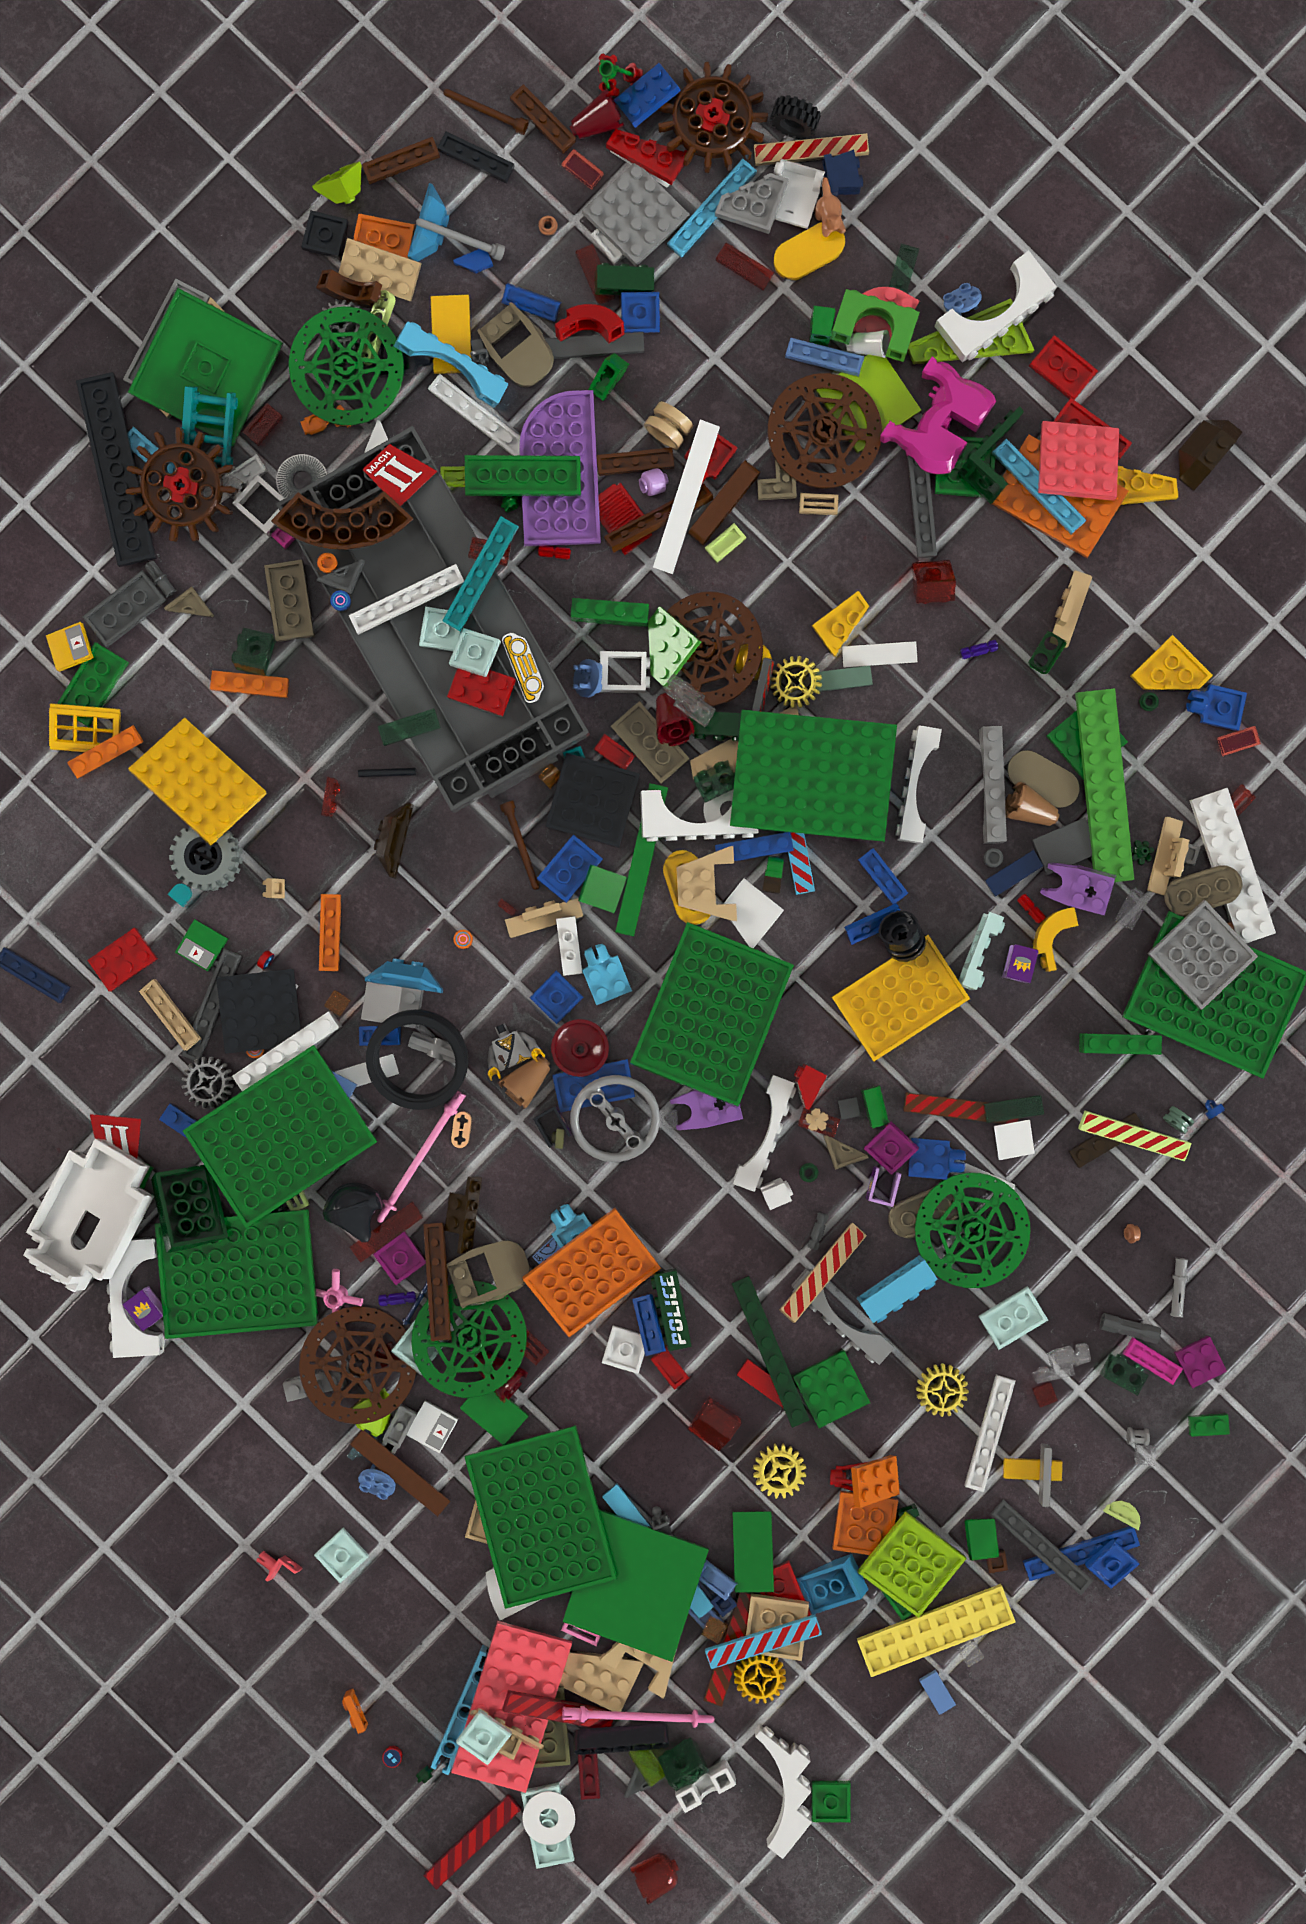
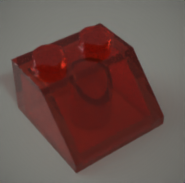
(933, 581)
(715, 1424)

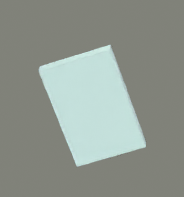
(1013, 1318)

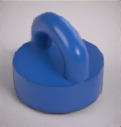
(1217, 1109)

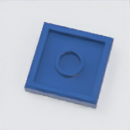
(640, 311)
(556, 997)
(1112, 1563)

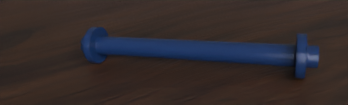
(407, 1320)

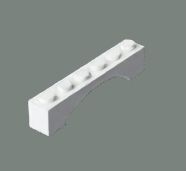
(911, 827)
(287, 1050)
(749, 1174)

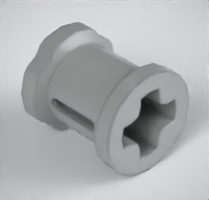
(1145, 1436)

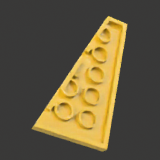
(1146, 487)

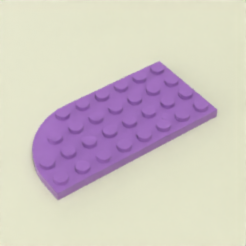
(563, 428)

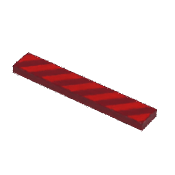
(549, 1709)
(472, 1841)

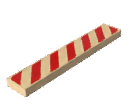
(810, 149)
(822, 1272)

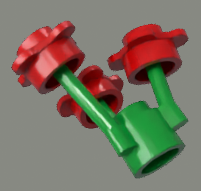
(609, 70)

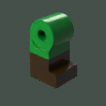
(773, 875)

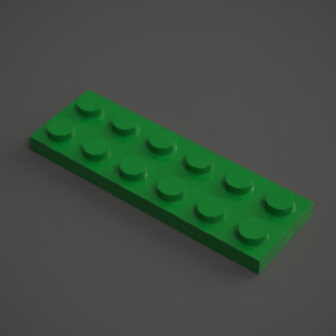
(522, 475)

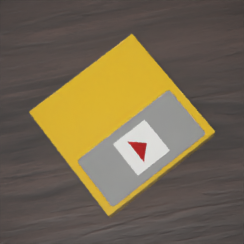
(69, 646)

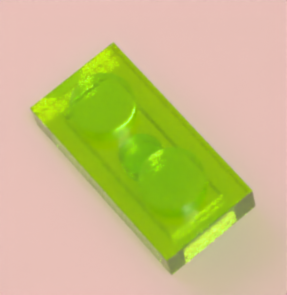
(648, 1766)

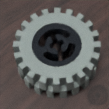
(194, 874)

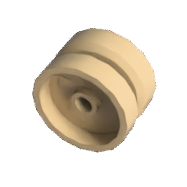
(668, 425)

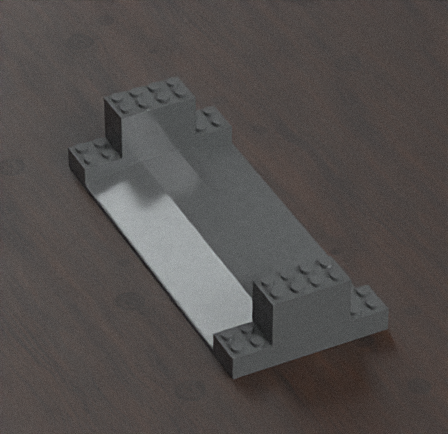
(474, 748)

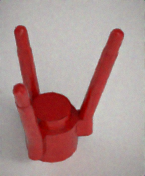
(838, 1477)

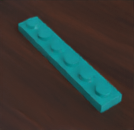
(480, 573)

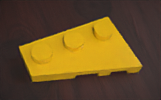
(839, 622)

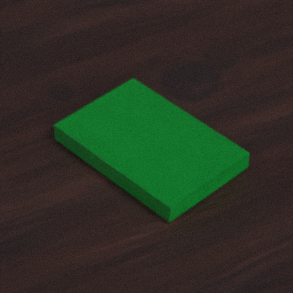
(494, 1416)

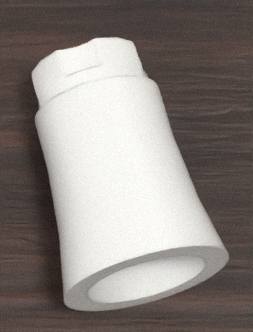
(869, 343)

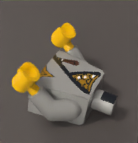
(510, 1050)

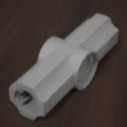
(433, 1046)

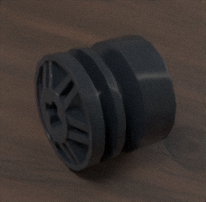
(902, 936)

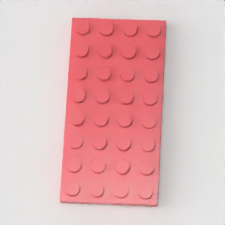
(520, 1663)

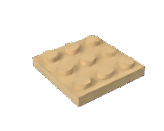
(774, 1611)

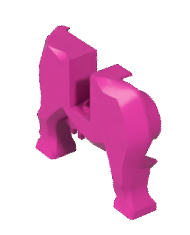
(932, 444)

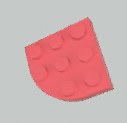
(876, 323)

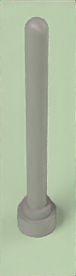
(495, 250)

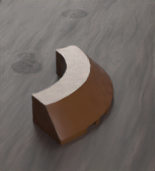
(342, 527)

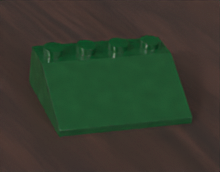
(188, 1208)

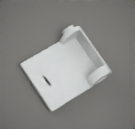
(801, 192)

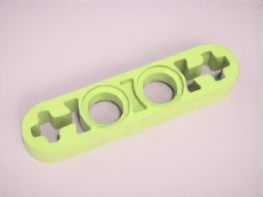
(386, 314)

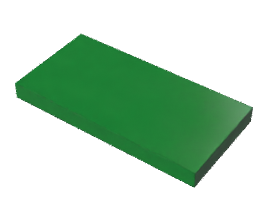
(94, 680)
(753, 1551)

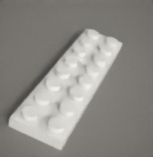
(1228, 847)

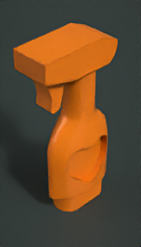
(314, 424)

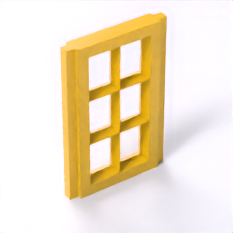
(83, 711)

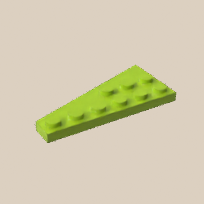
(1013, 342)

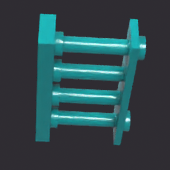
(190, 417)

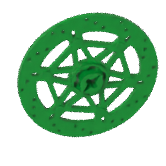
(309, 398)
(996, 1272)
(451, 1371)

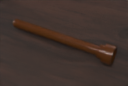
(519, 125)
(509, 809)

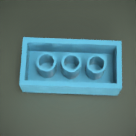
(897, 1289)

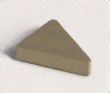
(189, 603)
(842, 1154)

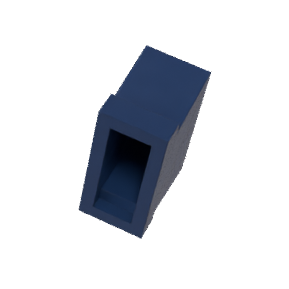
(843, 173)

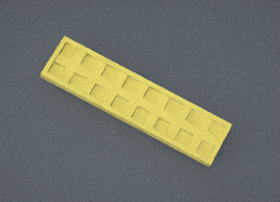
(936, 1630)

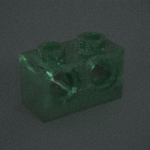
(718, 785)
(1122, 1376)

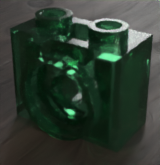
(247, 643)
(673, 1760)

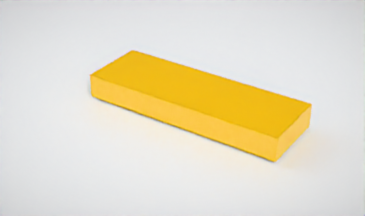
(1029, 1469)

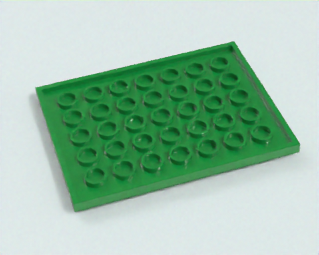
(813, 775)
(712, 1014)
(1237, 1025)
(279, 1136)
(243, 1282)
(540, 1517)

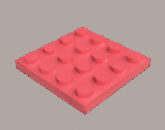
(1078, 460)

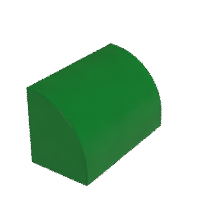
(875, 1106)

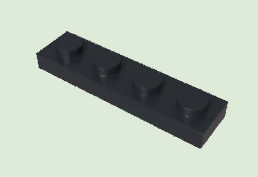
(476, 157)

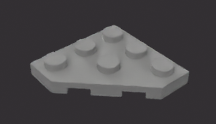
(754, 203)

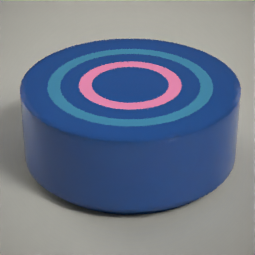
(340, 600)

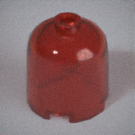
(655, 1876)

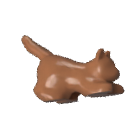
(829, 211)

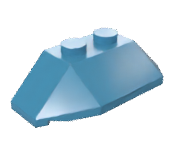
(426, 241)
(405, 975)

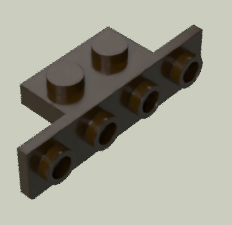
(463, 1213)

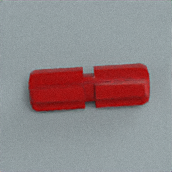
(558, 552)
(1029, 906)

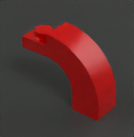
(593, 318)

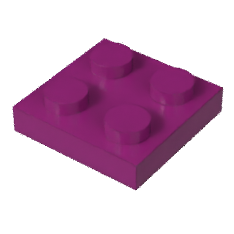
(891, 1148)
(400, 1258)
(1200, 1362)

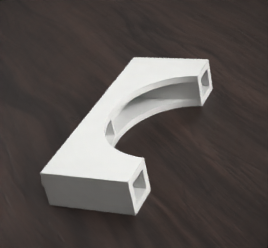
(969, 336)
(661, 823)
(127, 1337)

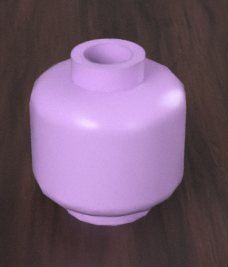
(653, 482)

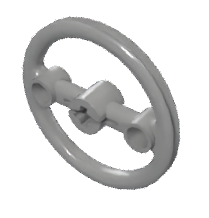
(634, 1148)

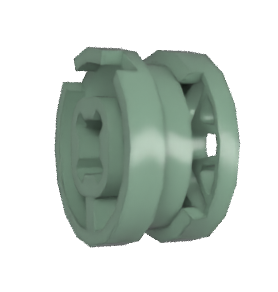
(1178, 1120)

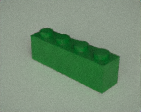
(609, 612)
(1120, 1044)

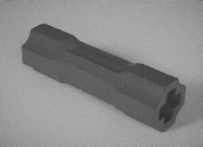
(1134, 1329)

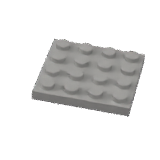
(635, 214)
(1202, 954)

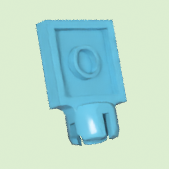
(605, 975)
(569, 1225)

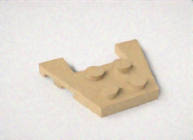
(697, 885)
(659, 1682)

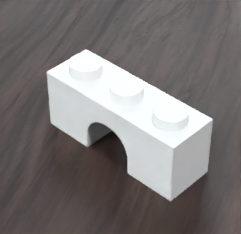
(776, 1193)
(717, 1779)

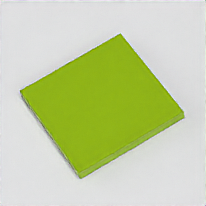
(885, 389)
(912, 1564)

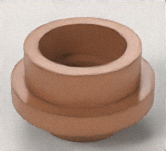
(548, 220)
(1132, 1233)

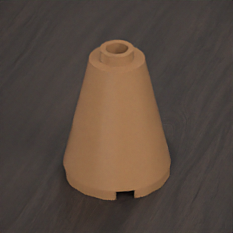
(1030, 806)
(525, 1081)

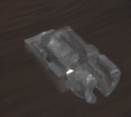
(689, 700)
(1062, 1363)

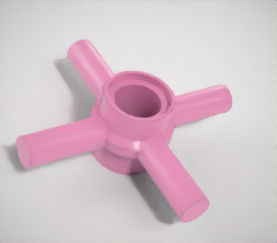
(337, 1294)

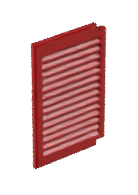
(617, 510)

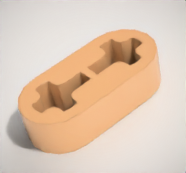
(466, 1129)

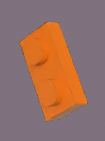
(352, 1705)

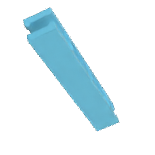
(459, 1718)

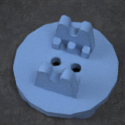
(962, 299)
(587, 678)
(376, 1483)

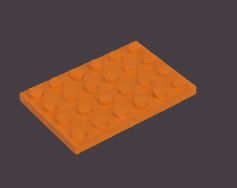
(1024, 506)
(591, 1272)

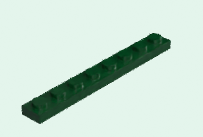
(770, 1351)

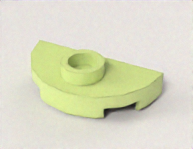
(1124, 1512)

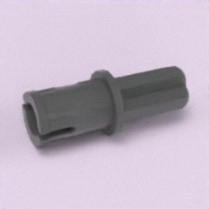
(160, 578)

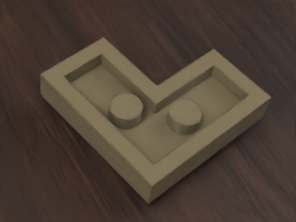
(780, 488)

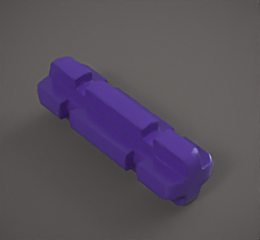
(979, 649)
(397, 1298)

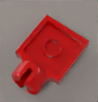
(720, 456)

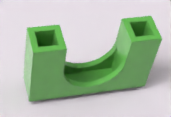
(857, 305)

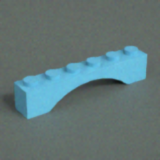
(419, 343)

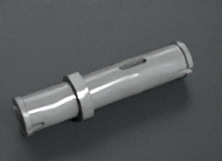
(1179, 1287)

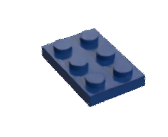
(647, 95)
(569, 868)

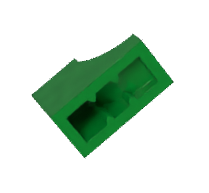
(608, 376)

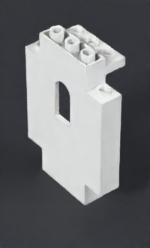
(107, 1187)

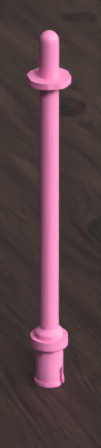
(449, 1110)
(583, 1714)

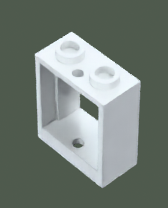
(241, 497)
(645, 664)

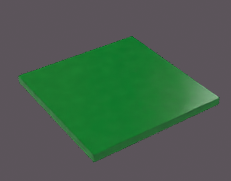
(207, 351)
(651, 1590)

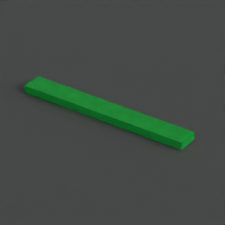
(637, 878)

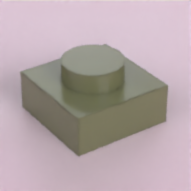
(558, 1138)

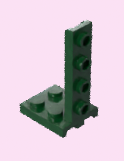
(978, 472)

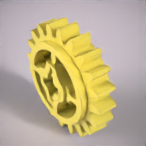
(773, 1475)

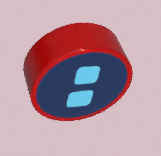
(265, 960)
(392, 1756)

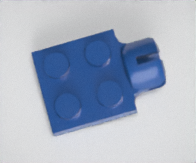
(1218, 706)
(935, 1159)

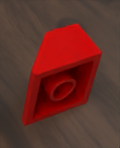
(808, 1084)

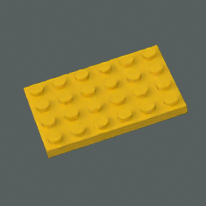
(197, 781)
(900, 1000)

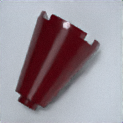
(597, 117)
(671, 723)
(511, 1386)

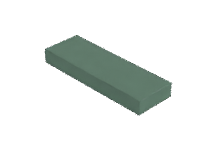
(845, 678)

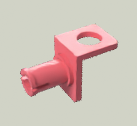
(274, 1565)

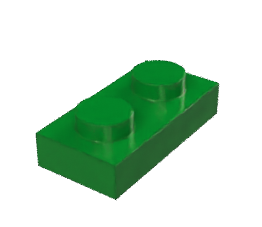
(1208, 1425)

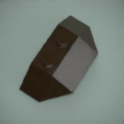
(1205, 450)
(393, 837)

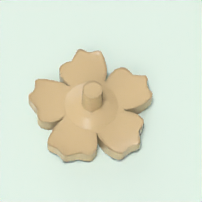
(816, 1120)

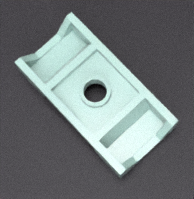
(990, 925)

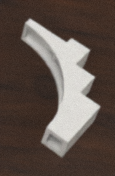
(792, 1818)

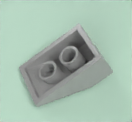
(386, 1000)

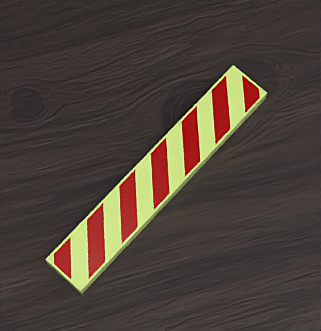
(1134, 1135)

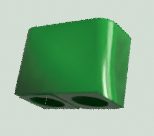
(821, 325)
(1041, 649)
(981, 1538)

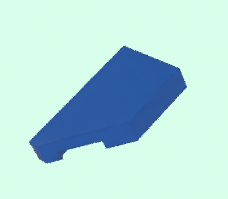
(474, 261)

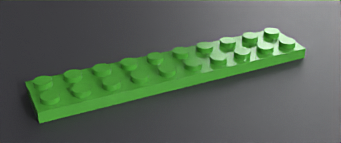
(1104, 783)

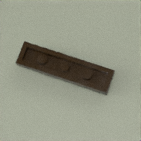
(1098, 1145)

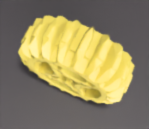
(790, 688)
(950, 1390)

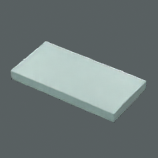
(545, 1854)

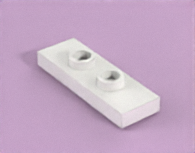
(569, 945)

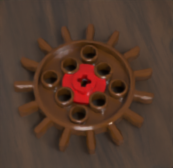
(723, 120)
(178, 497)

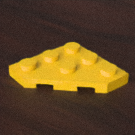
(1171, 669)

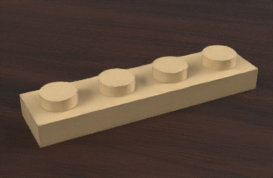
(170, 1015)

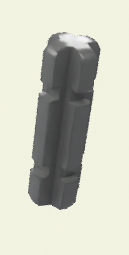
(818, 1231)

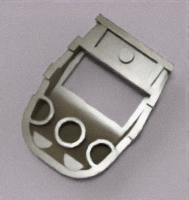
(527, 361)
(507, 1265)

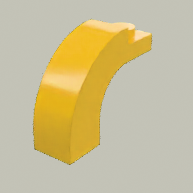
(1048, 930)

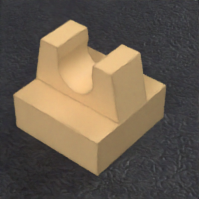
(274, 888)

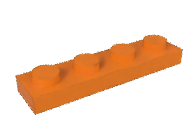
(249, 684)
(105, 751)
(330, 932)

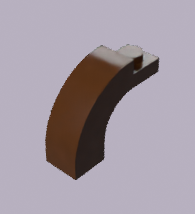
(342, 288)

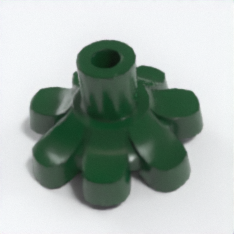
(1138, 853)

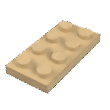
(372, 264)

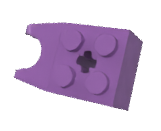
(1074, 884)
(704, 1112)

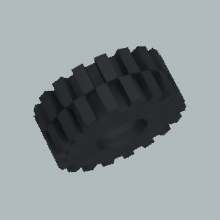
(795, 117)

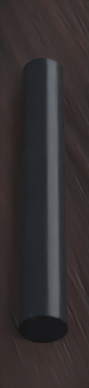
(387, 772)

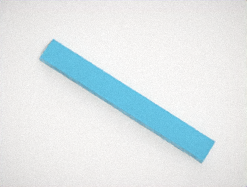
(624, 1507)

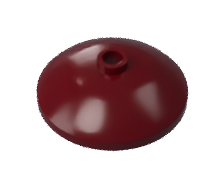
(580, 1034)

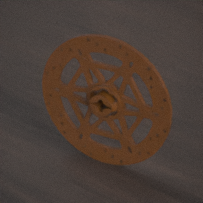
(827, 422)
(716, 648)
(308, 1369)

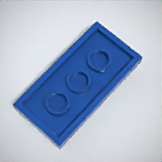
(568, 1086)

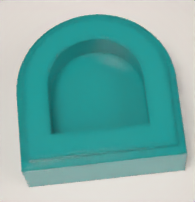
(181, 894)

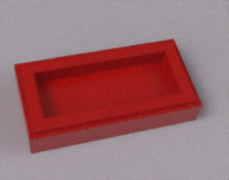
(614, 752)
(670, 1368)

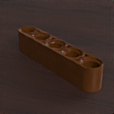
(724, 502)

